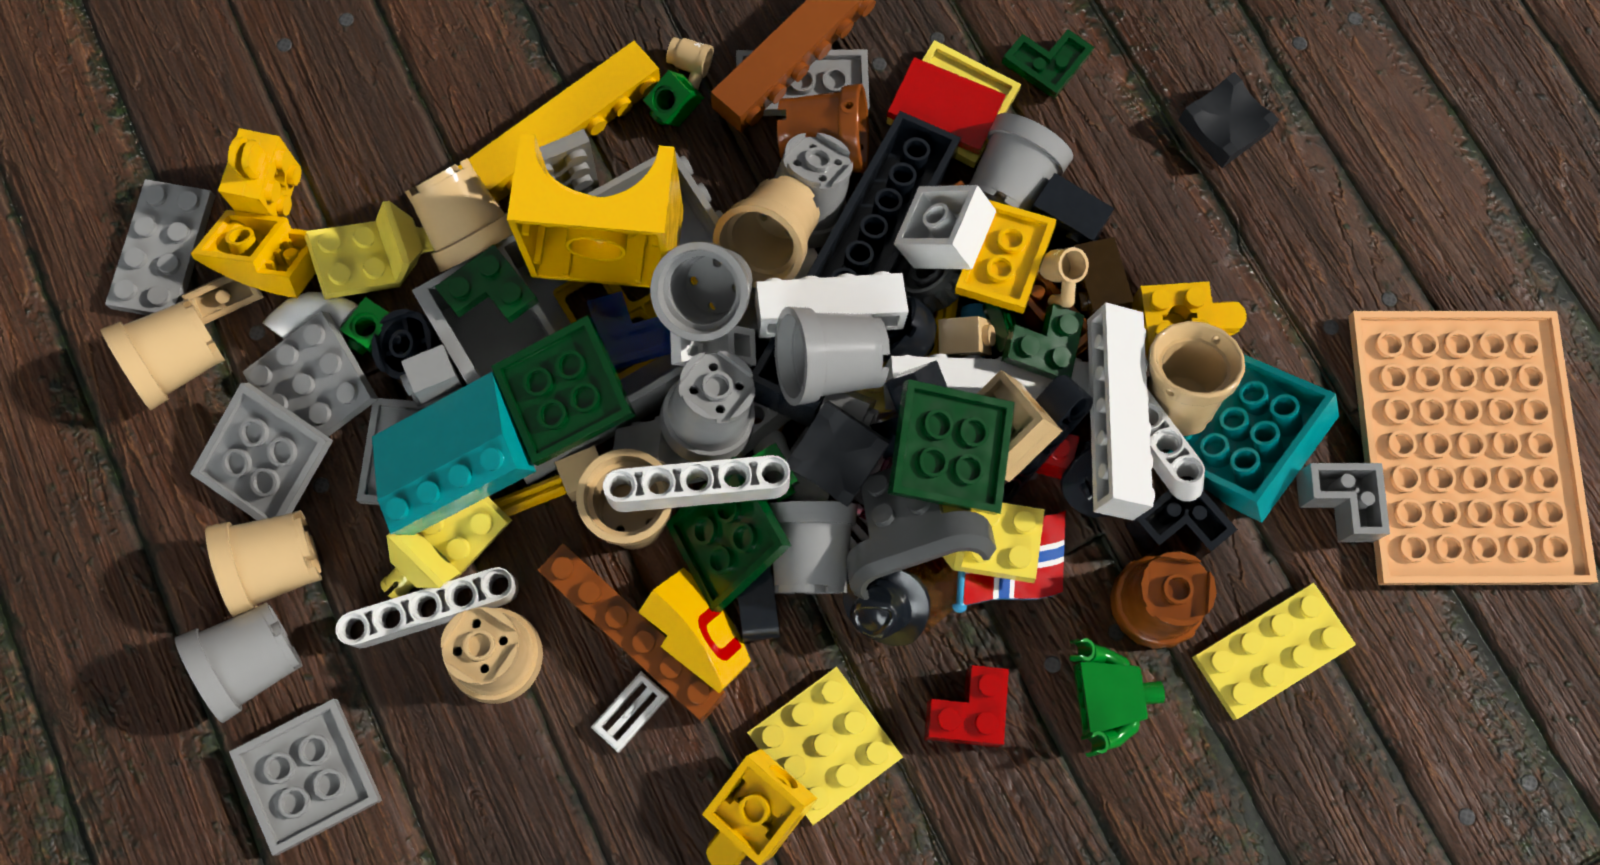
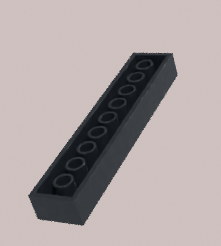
(866, 230)

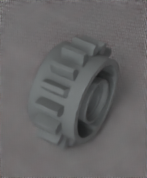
(930, 286)

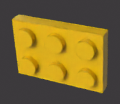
(1008, 259)

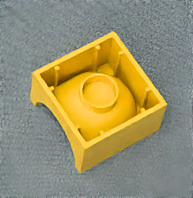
(591, 236)

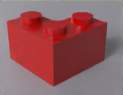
(979, 718)

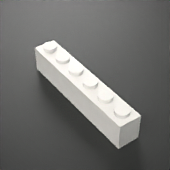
(973, 373)
(1119, 413)

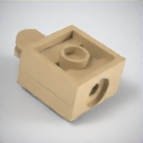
(1031, 422)

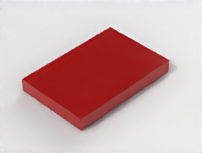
(948, 103)

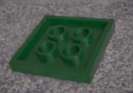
(562, 390)
(951, 447)
(727, 544)

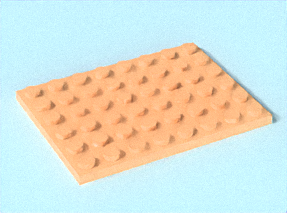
(1472, 447)

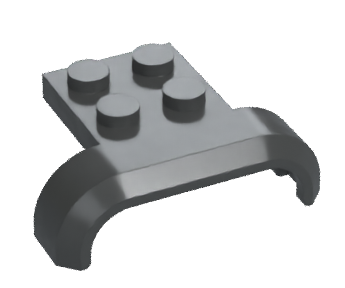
(909, 534)

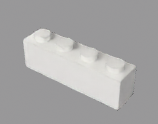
(848, 294)

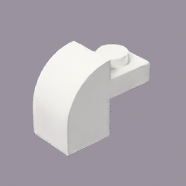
(737, 341)

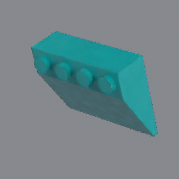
(1262, 437)
(448, 457)

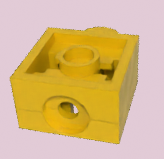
(259, 174)
(1185, 302)
(755, 811)

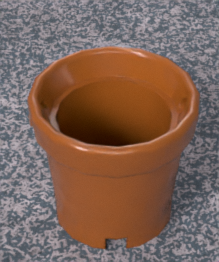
(834, 113)
(1162, 599)

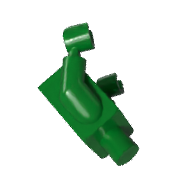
(1110, 696)

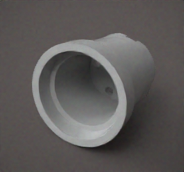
(1019, 161)
(826, 169)
(685, 306)
(828, 353)
(691, 420)
(819, 546)
(237, 659)

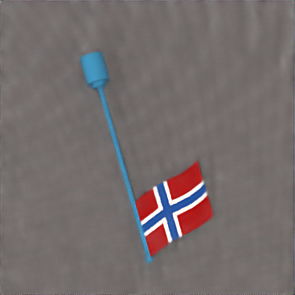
(1049, 578)

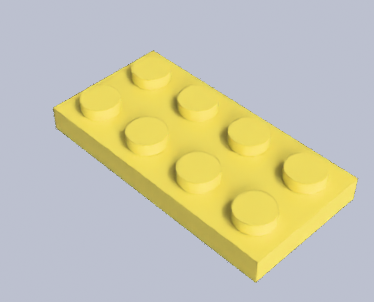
(1273, 651)

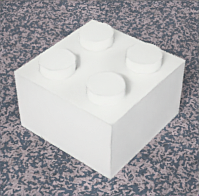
(945, 227)

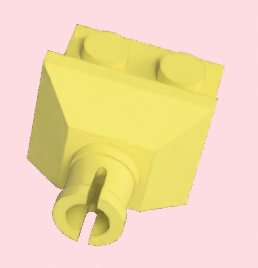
(367, 254)
(1017, 542)
(443, 549)

